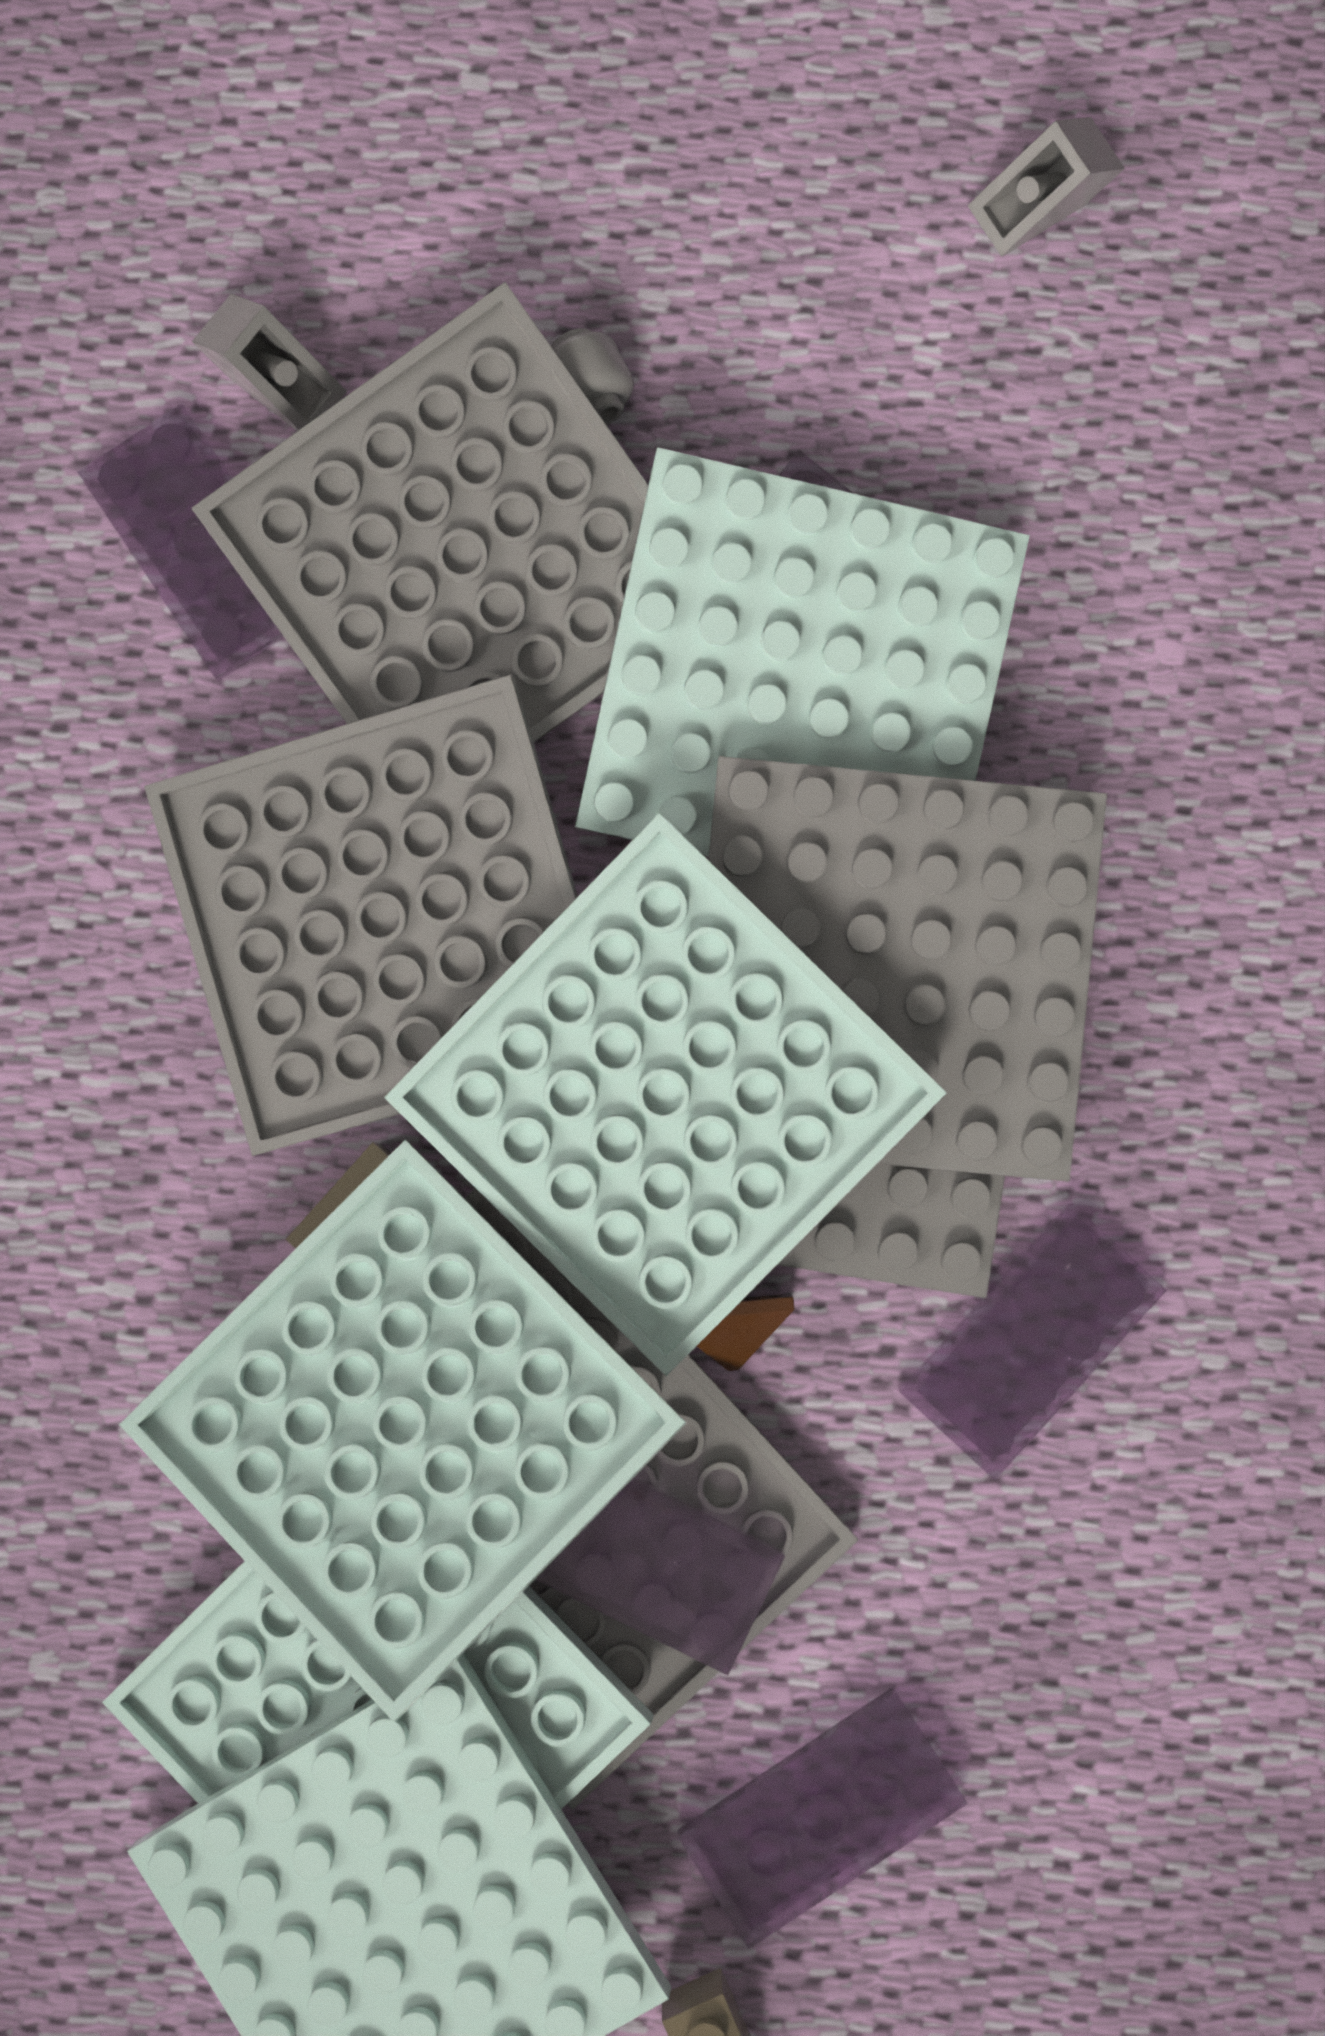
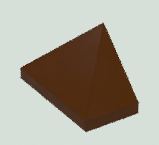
(746, 1329)

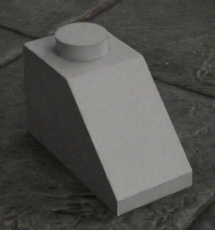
(1046, 183)
(268, 362)

